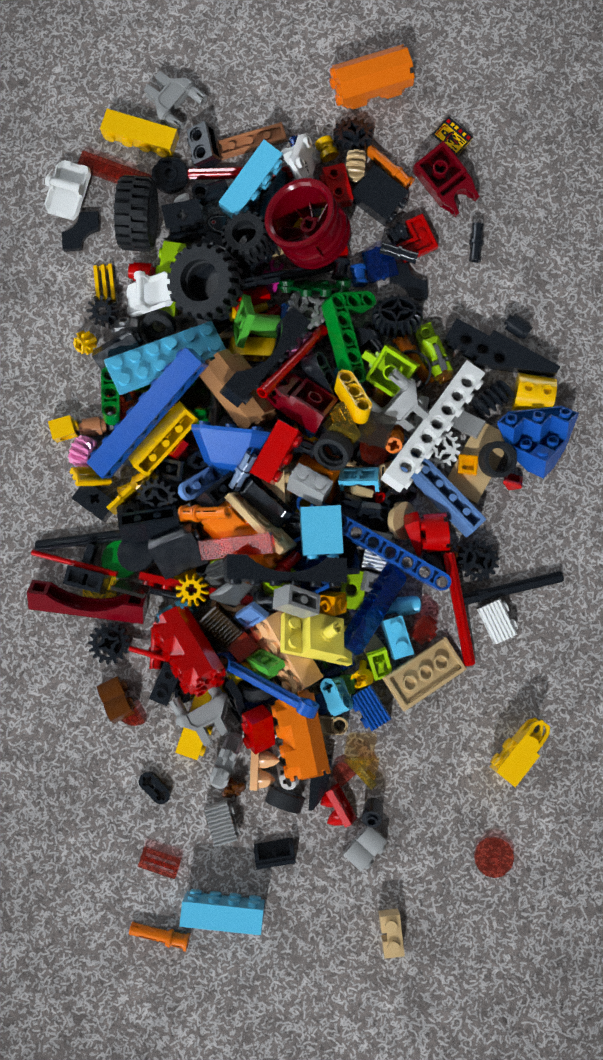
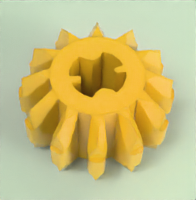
(187, 595)

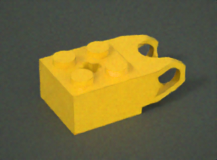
(520, 751)

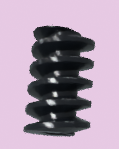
(491, 398)

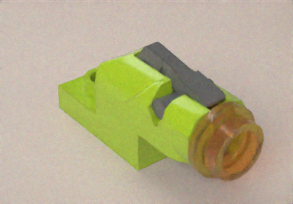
(433, 349)

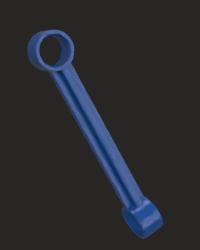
(304, 706)

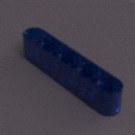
(373, 609)

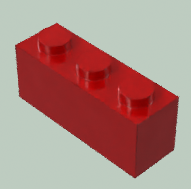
(276, 452)

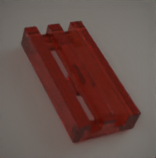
(158, 870)

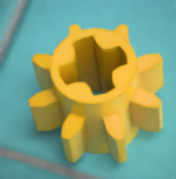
(85, 342)

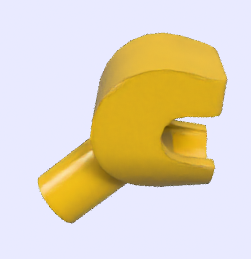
(362, 675)

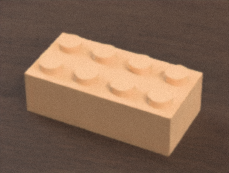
(298, 671)

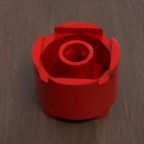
(435, 532)

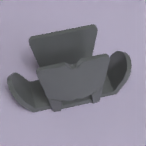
(226, 594)

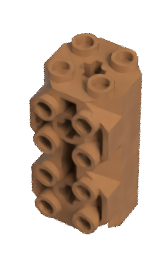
(217, 374)

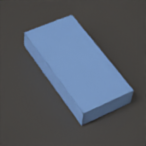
(250, 615)

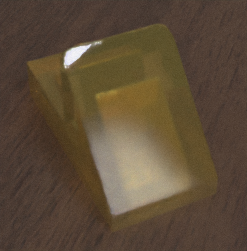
(344, 423)
(358, 764)

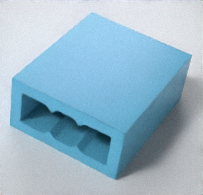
(321, 531)
(396, 637)

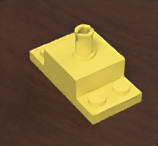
(315, 638)

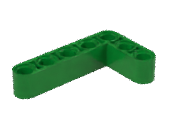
(340, 328)
(113, 403)

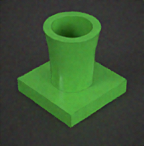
(248, 322)

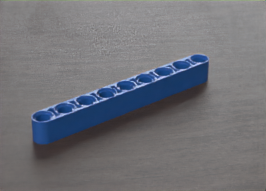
(400, 553)

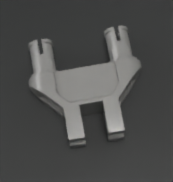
(171, 97)
(403, 402)
(204, 716)
(226, 760)

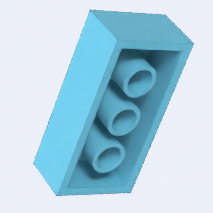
(252, 180)
(222, 912)

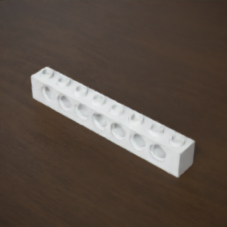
(394, 475)

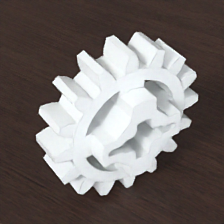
(448, 450)

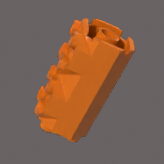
(372, 75)
(239, 526)
(302, 741)

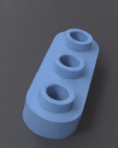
(194, 487)

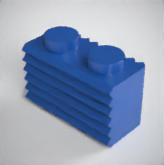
(370, 707)

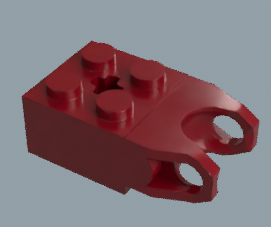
(449, 183)
(303, 401)

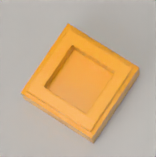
(467, 464)

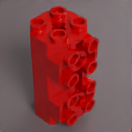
(188, 651)

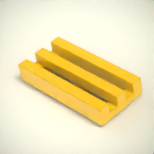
(102, 268)
(90, 479)

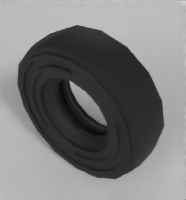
(158, 315)

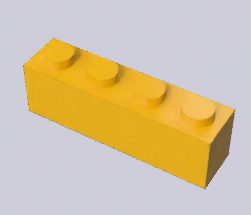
(139, 133)
(162, 439)
(189, 742)

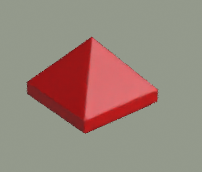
(513, 481)

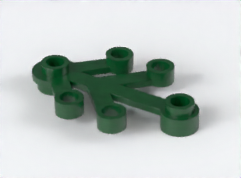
(307, 286)

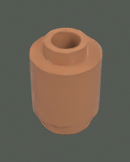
(93, 426)

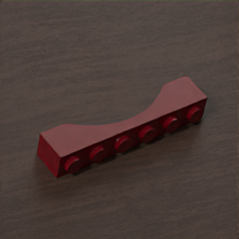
(50, 598)

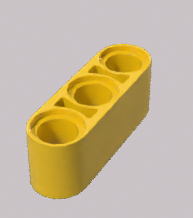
(255, 348)
(353, 395)

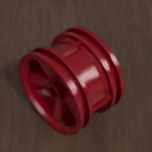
(321, 236)

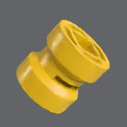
(326, 148)

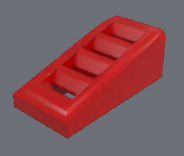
(412, 526)

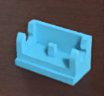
(359, 477)

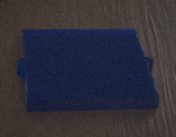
(379, 265)

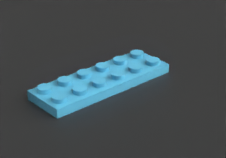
(146, 363)

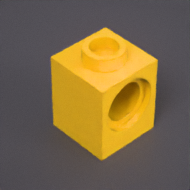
(63, 428)

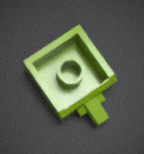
(384, 363)

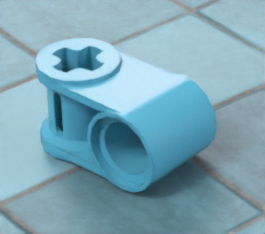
(337, 696)

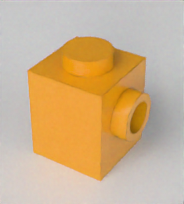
(332, 603)

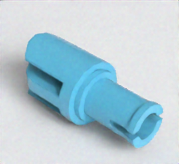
(406, 605)

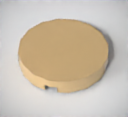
(396, 519)

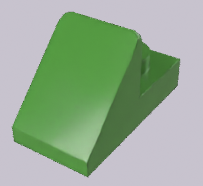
(265, 663)

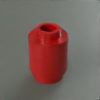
(140, 266)

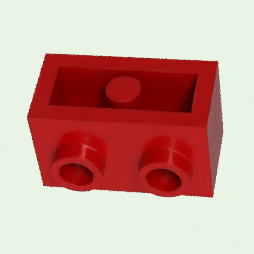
(337, 181)
(258, 729)

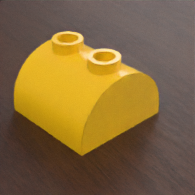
(533, 392)

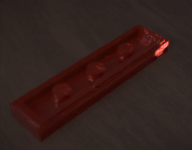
(106, 168)
(243, 544)

